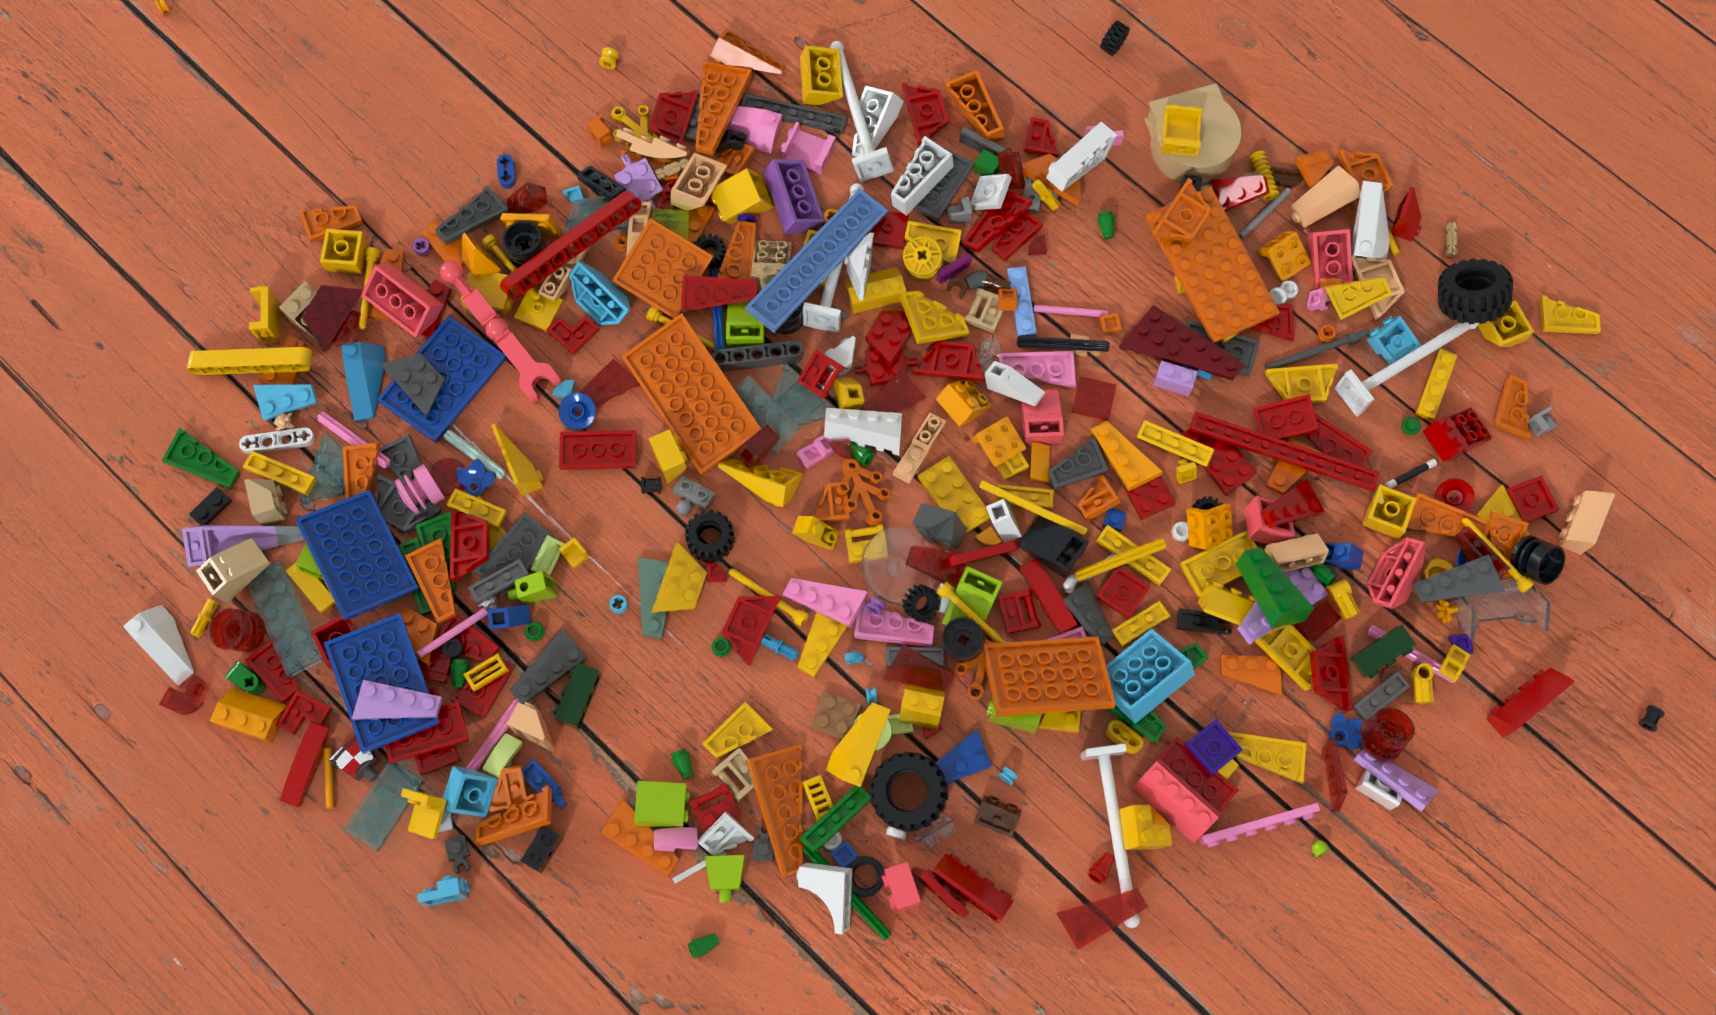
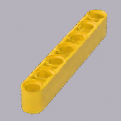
(249, 361)

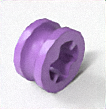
(421, 242)
(875, 606)

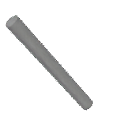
(1261, 216)

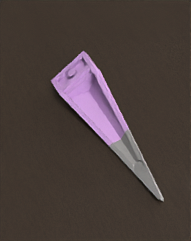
(209, 540)

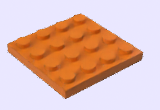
(657, 267)

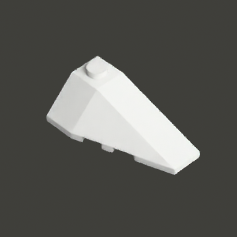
(1371, 226)

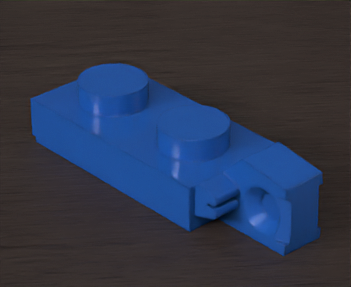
(539, 778)

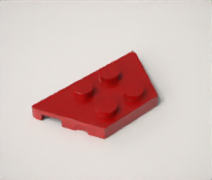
(925, 110)
(672, 115)
(889, 334)
(951, 361)
(468, 544)
(749, 623)
(1331, 673)

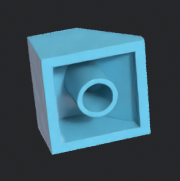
(469, 791)

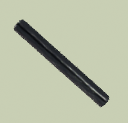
(1060, 343)

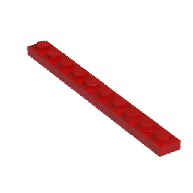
(1284, 451)

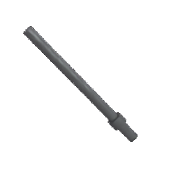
(1350, 338)

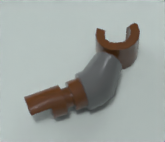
(977, 279)

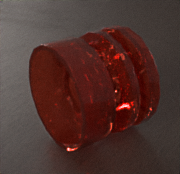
(237, 630)
(1387, 734)

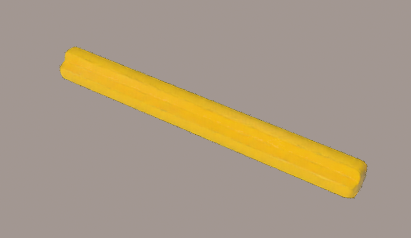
(1120, 559)

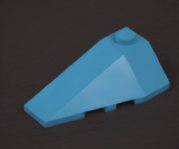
(363, 376)

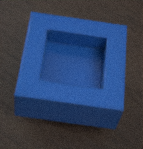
(1115, 519)
(844, 854)

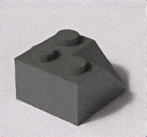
(939, 526)

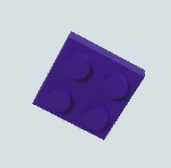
(1213, 747)

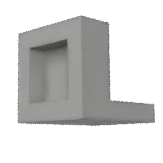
(960, 213)
(1542, 422)

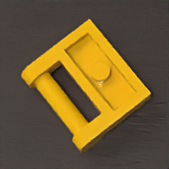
(856, 549)

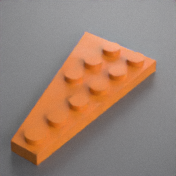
(780, 797)

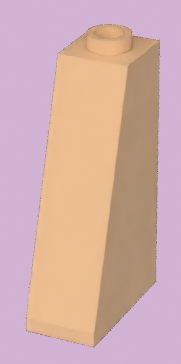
(1325, 197)

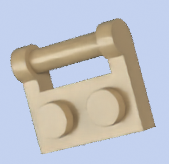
(990, 316)
(739, 766)

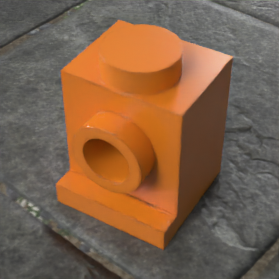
(599, 131)

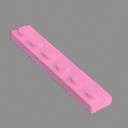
(1250, 828)

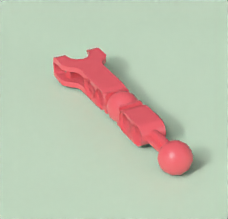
(498, 330)

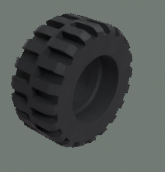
(1475, 291)
(882, 783)

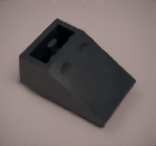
(1053, 545)

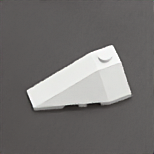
(879, 111)
(859, 264)
(158, 635)

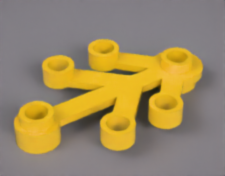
(639, 130)

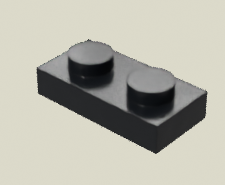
(210, 507)

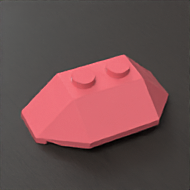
(1396, 573)

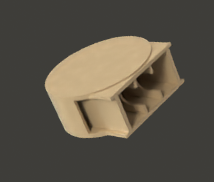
(1218, 135)

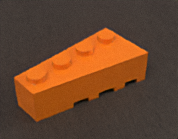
(975, 104)

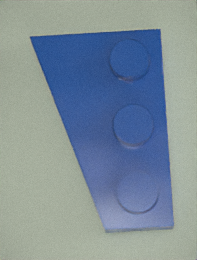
(965, 759)

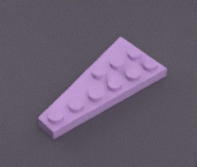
(1255, 623)

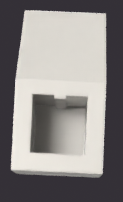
(843, 354)
(1004, 520)

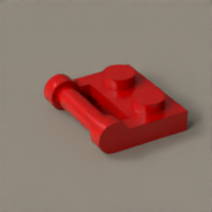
(815, 371)
(1012, 612)
(712, 814)

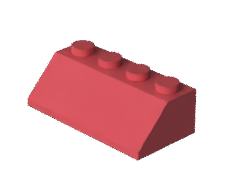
(401, 299)
(1176, 800)

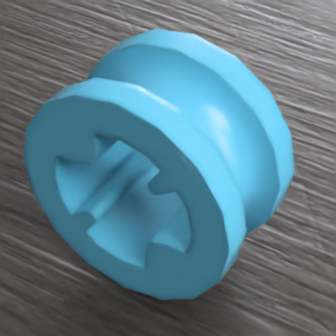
(612, 603)
(871, 696)
(1008, 776)

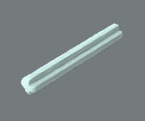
(474, 454)

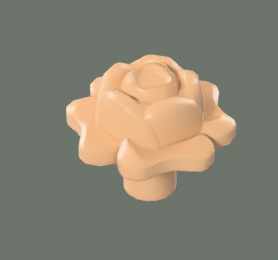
(283, 421)

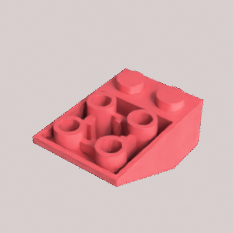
(1044, 421)

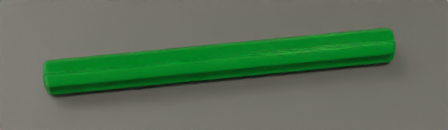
(857, 903)

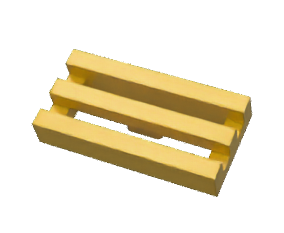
(503, 670)

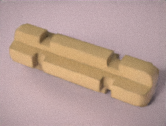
(671, 168)
(1451, 240)

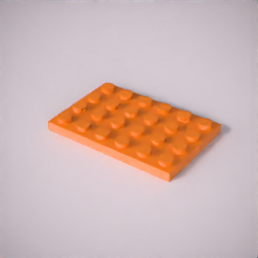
(1048, 676)

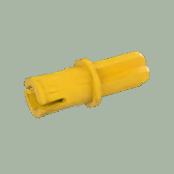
(1046, 195)
(204, 617)

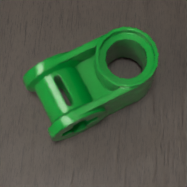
(243, 678)

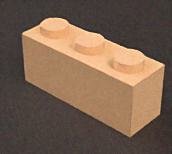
(1298, 552)

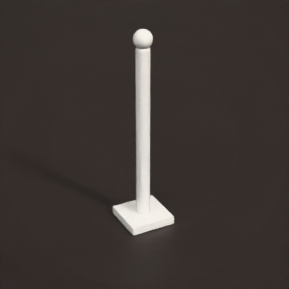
(873, 162)
(822, 315)
(1357, 393)
(1103, 755)

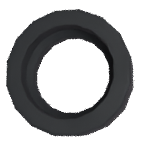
(880, 871)

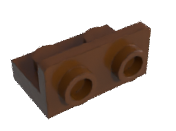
(998, 816)

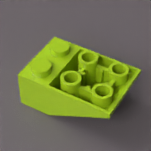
(742, 327)
(977, 592)

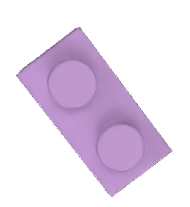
(1175, 378)

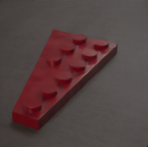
(1177, 344)

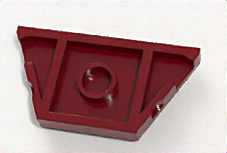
(329, 311)

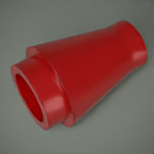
(1099, 870)

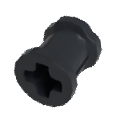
(651, 485)
(1651, 718)

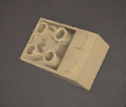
(768, 260)
(296, 305)
(233, 569)

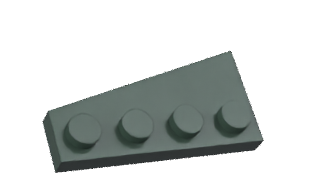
(650, 578)

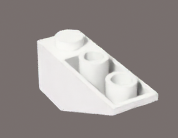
(1009, 382)

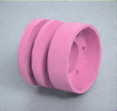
(419, 489)

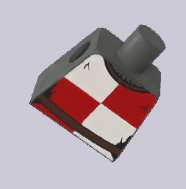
(354, 762)

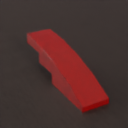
(1048, 596)
(304, 764)

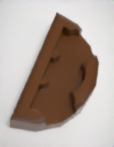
(1286, 177)

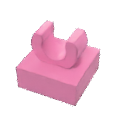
(1317, 300)

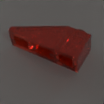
(1475, 548)

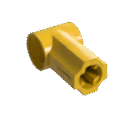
(1340, 593)
(1423, 686)

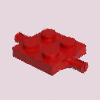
(879, 371)

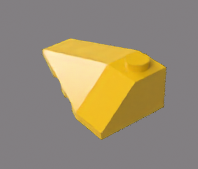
(520, 468)
(769, 484)
(856, 750)

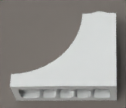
(833, 886)

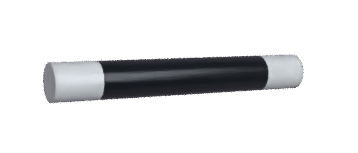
(1410, 474)

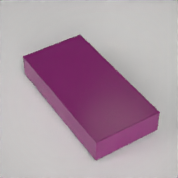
(953, 268)

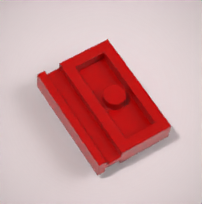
(438, 669)

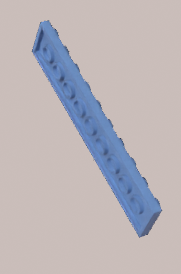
(816, 260)

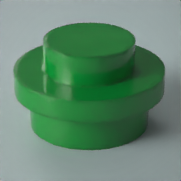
(1411, 426)
(534, 631)
(721, 647)

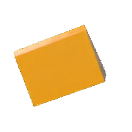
(477, 258)

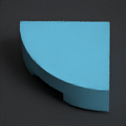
(573, 194)
(564, 389)
(854, 657)

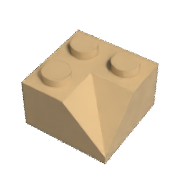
(266, 501)

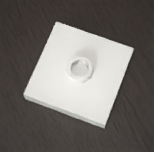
(990, 192)

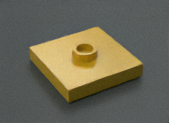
(539, 312)

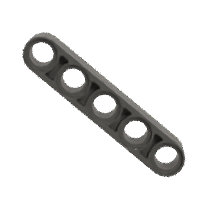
(765, 350)

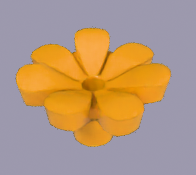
(1445, 610)

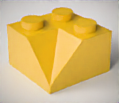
(343, 251)
(1508, 329)
(668, 454)
(1389, 512)
(1144, 828)

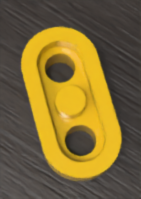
(1124, 736)

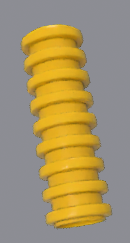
(1261, 165)

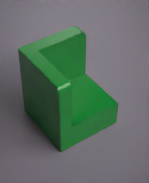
(986, 164)

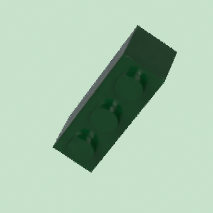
(1383, 652)
(577, 695)

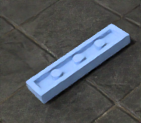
(1024, 314)

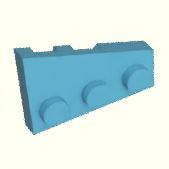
(283, 399)

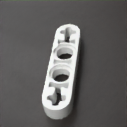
(277, 437)

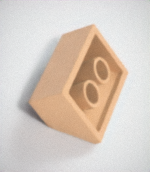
(696, 182)
(1585, 521)
(530, 725)

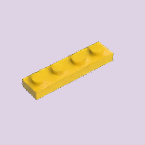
(1436, 385)
(1175, 443)
(280, 473)
(1147, 565)

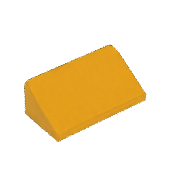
(1039, 462)

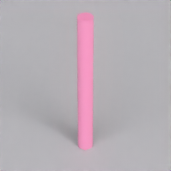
(1069, 310)
(452, 632)

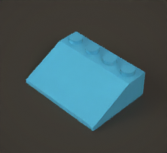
(1147, 674)

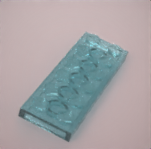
(284, 619)

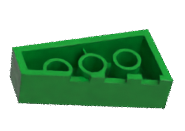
(1272, 589)

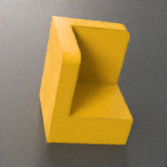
(574, 553)

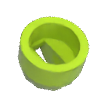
(1319, 848)

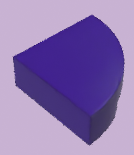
(746, 217)
(1462, 642)

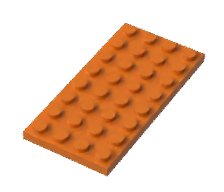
(1217, 274)
(691, 394)

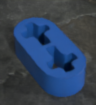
(502, 172)

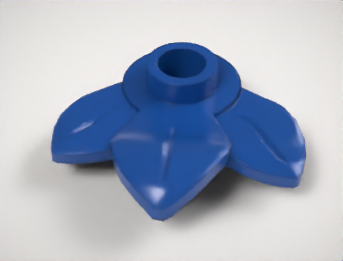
(475, 475)
(1347, 730)

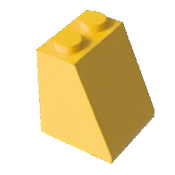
(741, 195)
(921, 706)

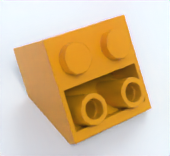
(963, 401)

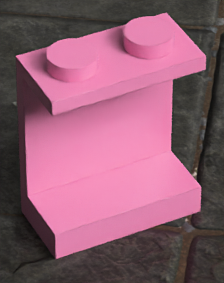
(809, 148)

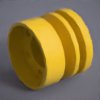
(924, 268)

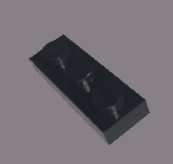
(600, 183)

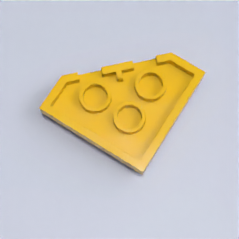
(930, 319)

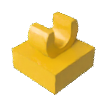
(1186, 471)

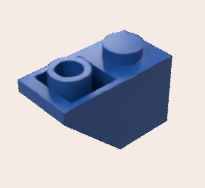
(1344, 556)
(508, 616)

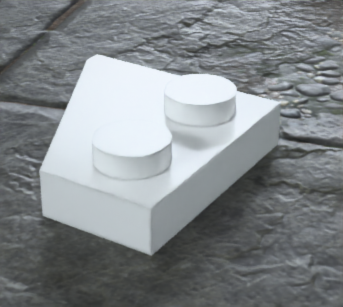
(724, 835)

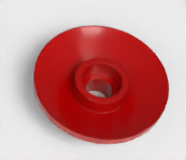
(1465, 492)

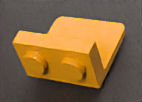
(1209, 526)

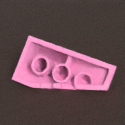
(759, 125)

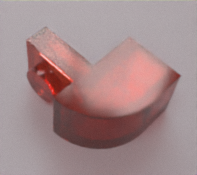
(185, 702)

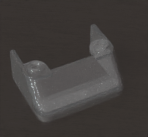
(1526, 608)

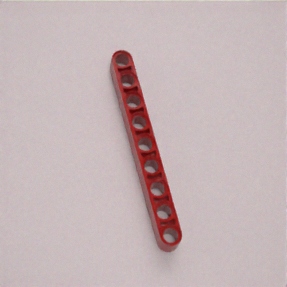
(562, 247)

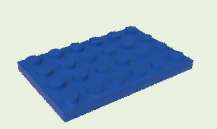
(465, 365)
(356, 555)
(383, 656)

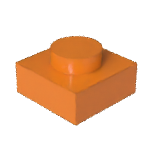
(1110, 324)

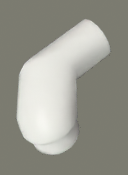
(1070, 583)

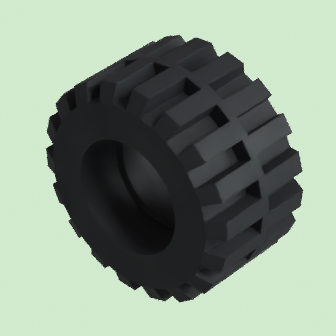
(706, 521)

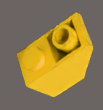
(848, 393)
(815, 532)

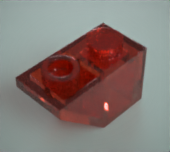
(527, 199)
(758, 447)

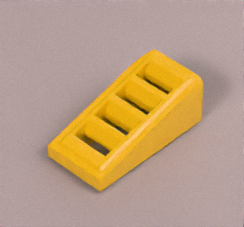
(806, 784)

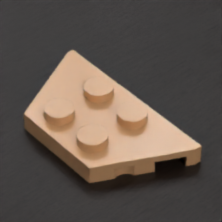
(1374, 268)

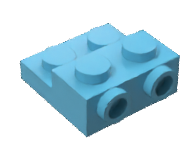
(1393, 339)
(448, 890)

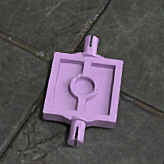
(639, 179)

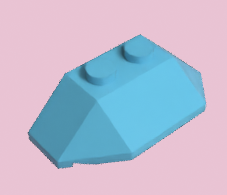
(598, 295)

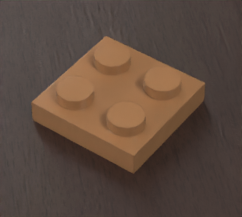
(835, 715)

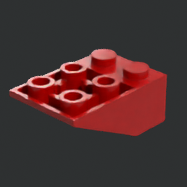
(1456, 434)

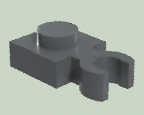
(762, 847)
(457, 850)

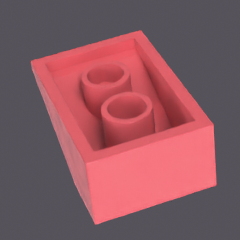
(1331, 255)

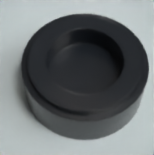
(452, 648)

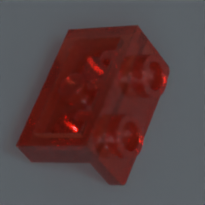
(1011, 164)

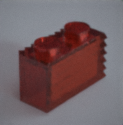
(1318, 621)

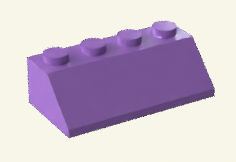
(793, 195)

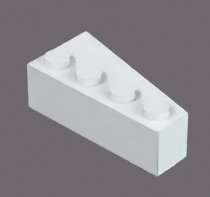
(1082, 157)
(921, 175)
(865, 428)

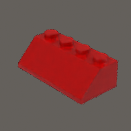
(1528, 701)
(973, 888)

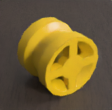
(609, 58)

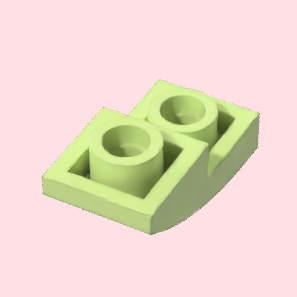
(502, 755)

